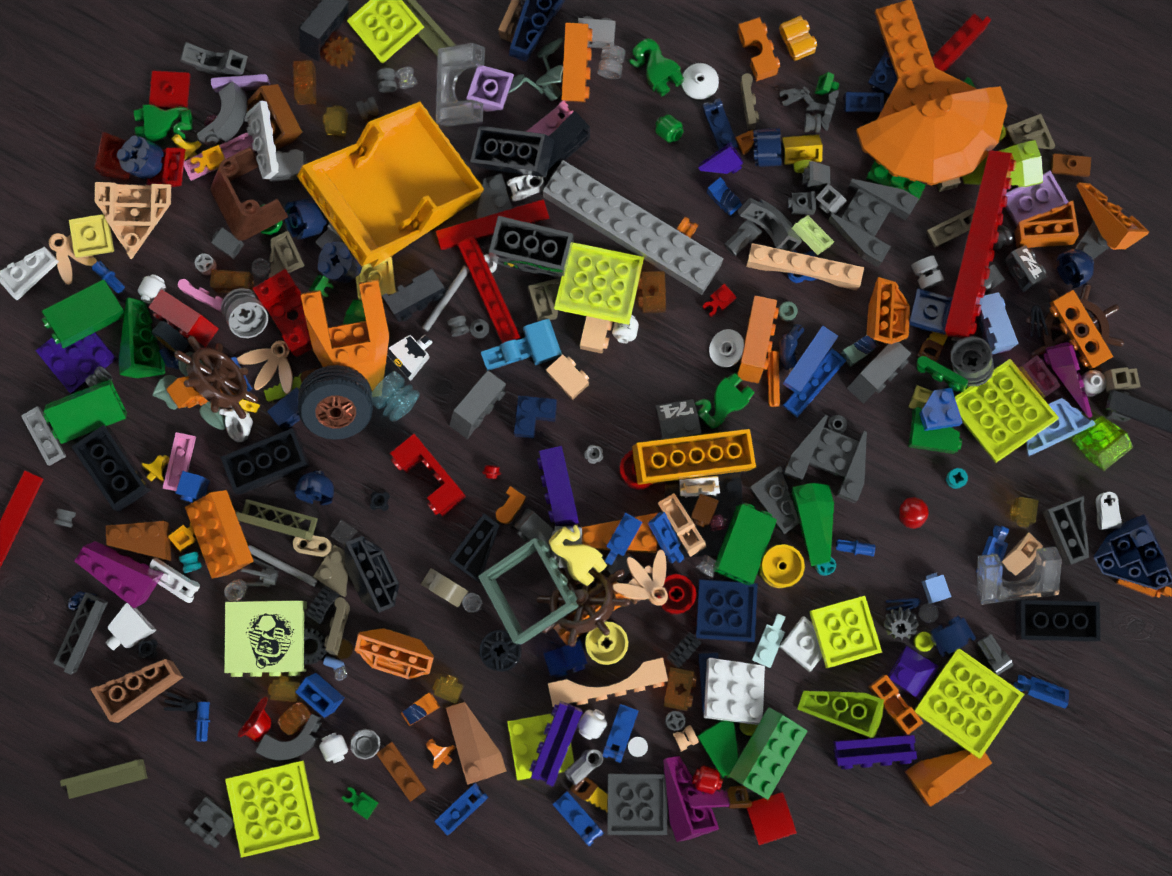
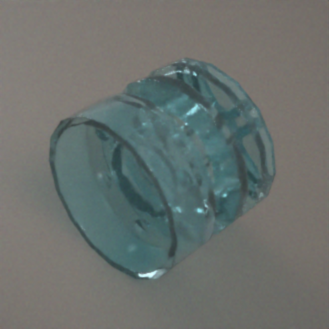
(398, 400)

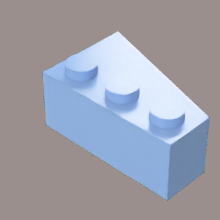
(996, 324)

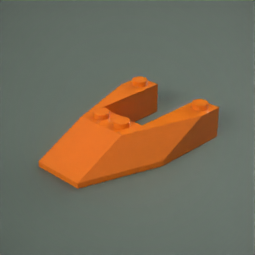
(352, 345)

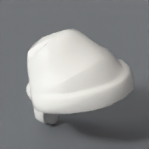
(237, 428)

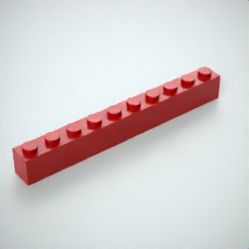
(979, 244)

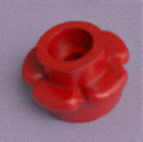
(491, 471)

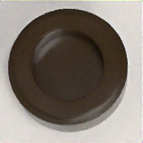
(345, 650)

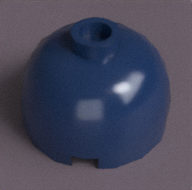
(1075, 267)
(315, 487)

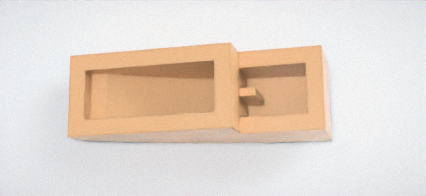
(682, 525)

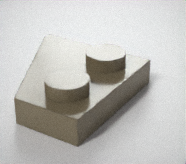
(1029, 130)
(284, 254)
(543, 299)
(333, 571)

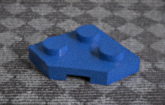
(940, 411)

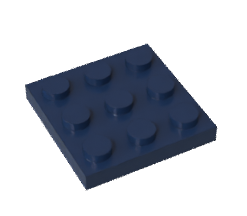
(726, 611)

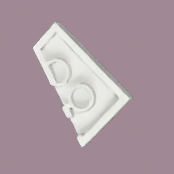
(26, 273)

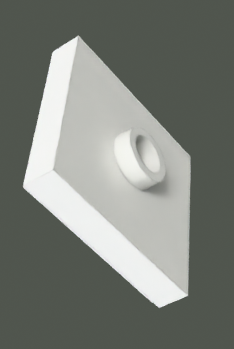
(803, 644)

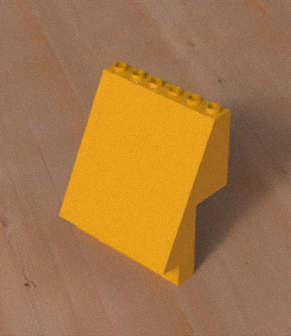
(391, 184)

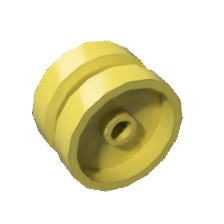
(610, 654)

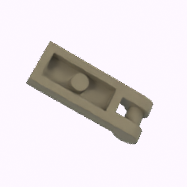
(749, 101)
(950, 229)
(337, 626)

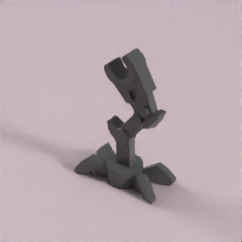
(794, 95)

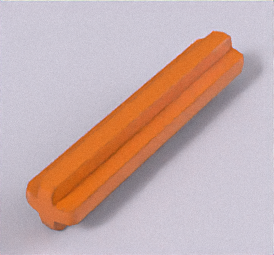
(773, 379)

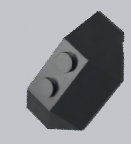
(371, 574)

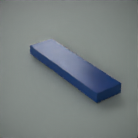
(810, 360)
(825, 371)

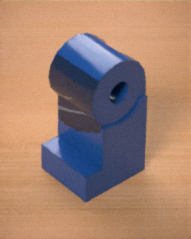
(723, 197)

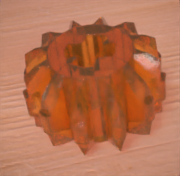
(344, 56)
(294, 718)

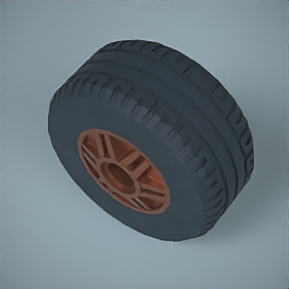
(335, 402)

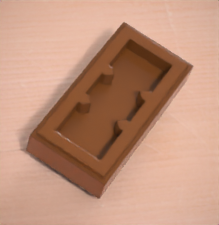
(1071, 165)

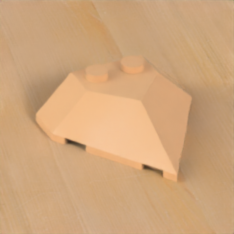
(132, 210)

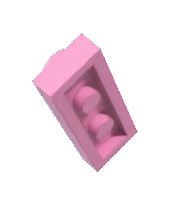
(179, 460)

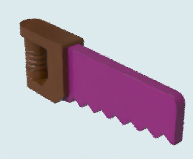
(721, 799)

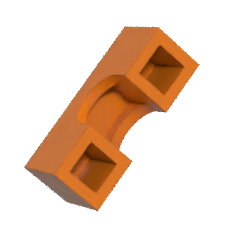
(754, 34)
(896, 707)

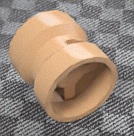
(681, 739)

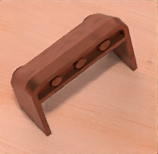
(247, 217)

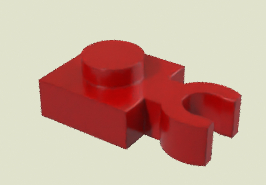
(721, 298)

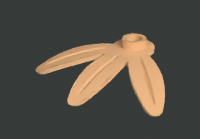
(63, 251)
(274, 359)
(649, 587)

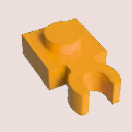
(211, 158)
(182, 537)

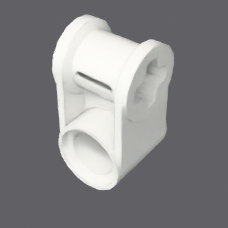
(525, 186)
(1108, 513)

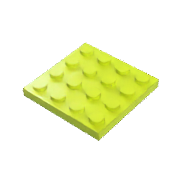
(599, 283)
(1004, 411)
(968, 703)
(272, 809)

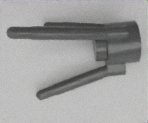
(268, 575)

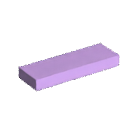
(246, 82)

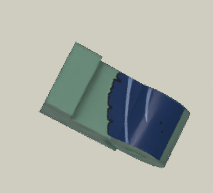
(859, 350)

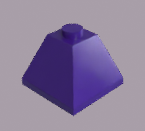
(722, 161)
(912, 672)

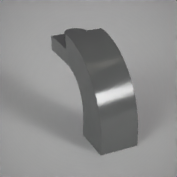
(214, 63)
(229, 118)
(772, 222)
(283, 750)

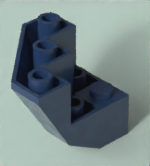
(1134, 555)

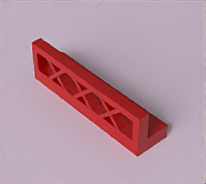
(960, 42)

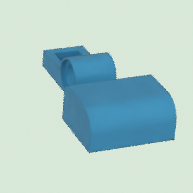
(538, 343)

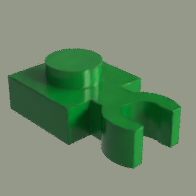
(363, 804)

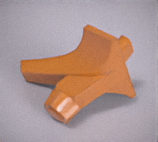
(440, 754)

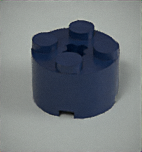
(767, 147)
(140, 157)
(304, 218)
(338, 262)
(952, 636)

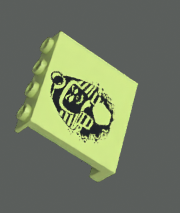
(264, 637)

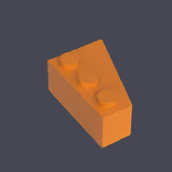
(1048, 229)

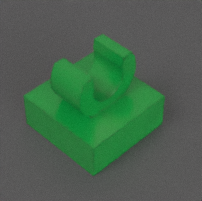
(826, 84)
(320, 283)

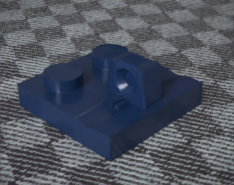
(930, 311)

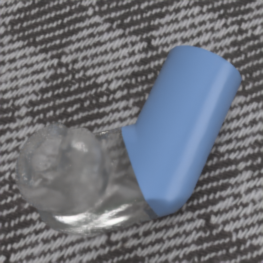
(338, 667)

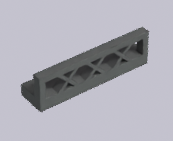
(85, 634)

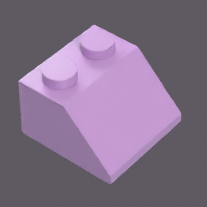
(490, 88)

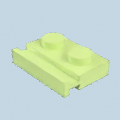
(812, 235)

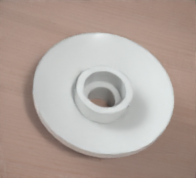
(698, 89)
(721, 343)

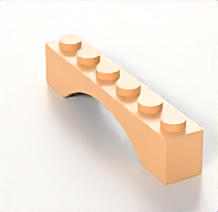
(833, 272)
(649, 673)

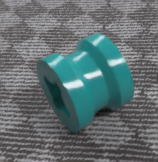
(953, 479)
(190, 562)
(828, 568)

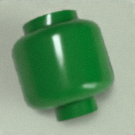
(669, 128)

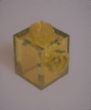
(336, 120)
(1024, 511)
(448, 688)
(283, 689)

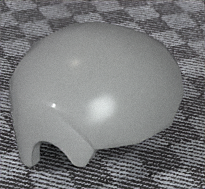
(365, 744)

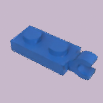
(622, 537)
(666, 537)
(996, 544)
(1043, 690)

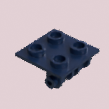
(884, 75)

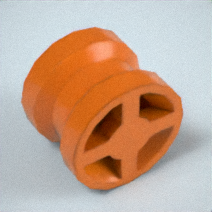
(687, 227)

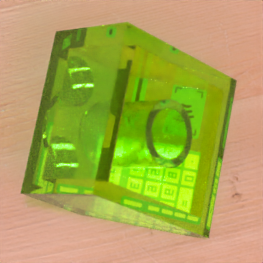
(1103, 443)

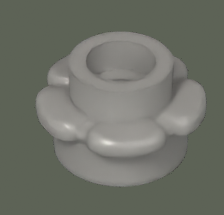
(594, 449)

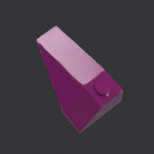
(1065, 365)
(685, 821)

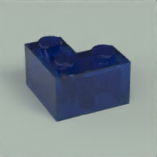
(565, 659)

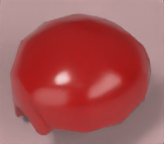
(913, 512)

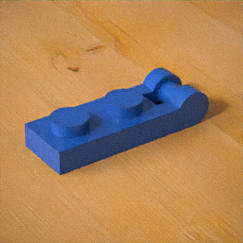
(620, 732)
(460, 810)
(577, 817)

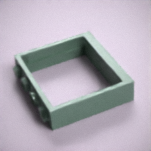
(501, 604)

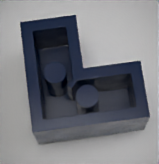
(532, 409)

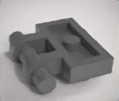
(215, 817)

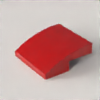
(172, 168)
(771, 819)

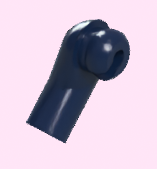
(169, 360)
(75, 601)

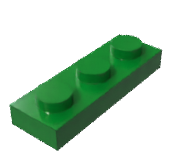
(880, 175)

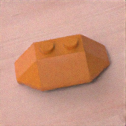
(888, 313)
(394, 653)

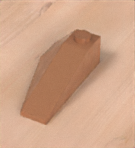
(475, 748)

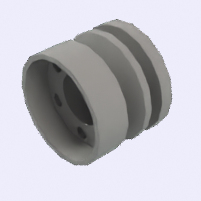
(244, 313)

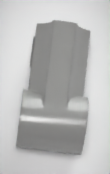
(582, 766)

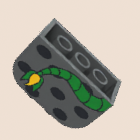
(530, 247)

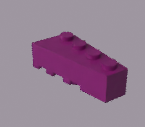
(119, 573)

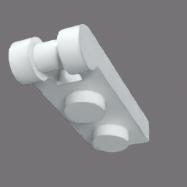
(174, 581)

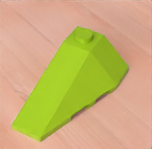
(1027, 170)
(847, 709)

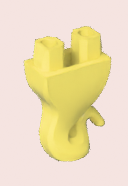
(578, 557)

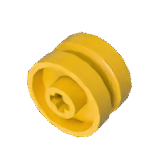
(788, 557)

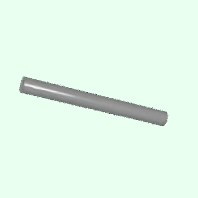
(445, 299)
(283, 566)

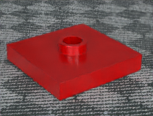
(169, 89)

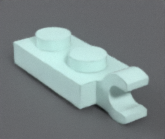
(769, 642)

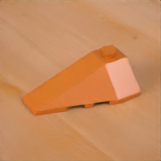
(1112, 224)
(944, 774)

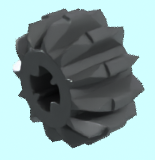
(901, 623)

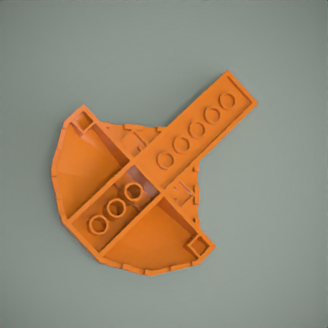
(932, 121)

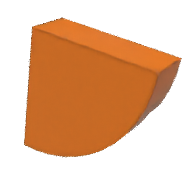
(745, 142)

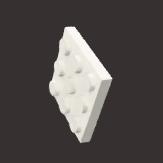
(734, 691)

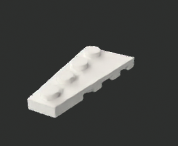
(262, 134)

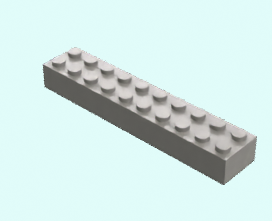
(632, 227)

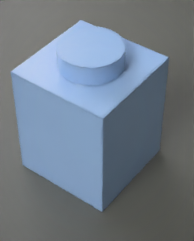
(935, 588)

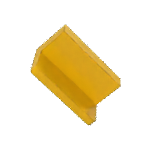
(802, 148)

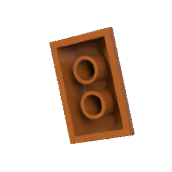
(281, 117)

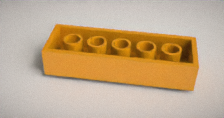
(693, 456)

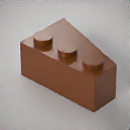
(142, 538)

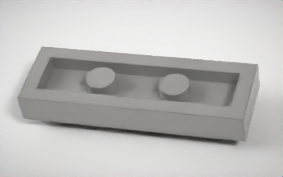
(43, 437)

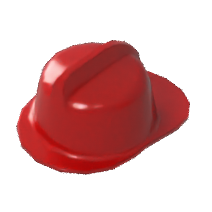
(258, 722)

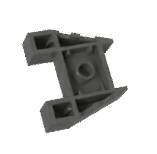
(867, 214)
(834, 455)

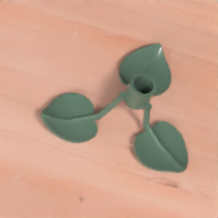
(548, 80)
(160, 391)

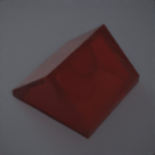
(106, 160)

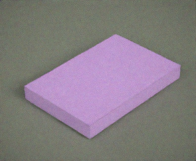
(1035, 199)

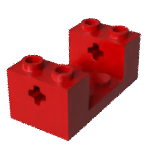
(280, 297)
(409, 455)

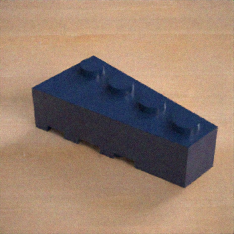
(532, 25)

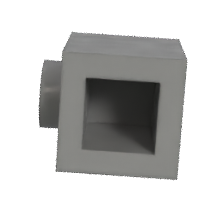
(830, 200)

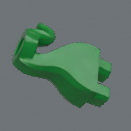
(659, 69)
(160, 122)
(726, 400)

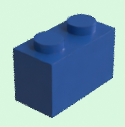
(192, 487)
(320, 695)

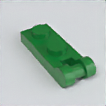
(941, 373)

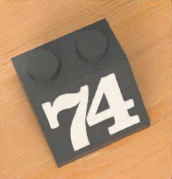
(1025, 268)
(678, 419)

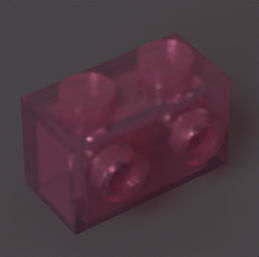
(1039, 376)

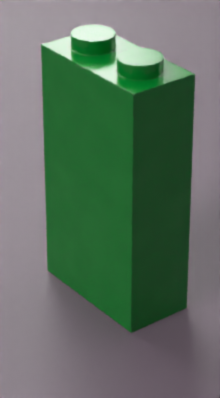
(82, 314)
(84, 411)
(745, 544)

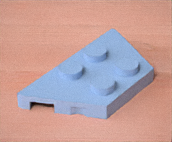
(1069, 424)

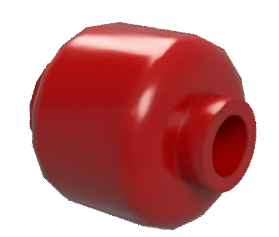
(707, 780)

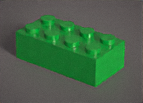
(768, 753)

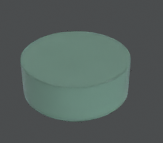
(787, 311)

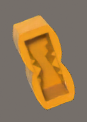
(797, 38)

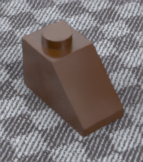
(703, 510)

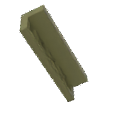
(431, 34)
(272, 525)
(105, 778)

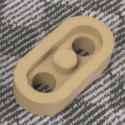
(312, 546)

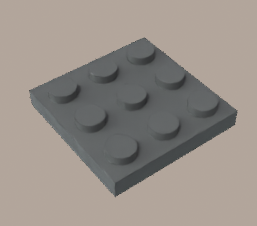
(636, 804)

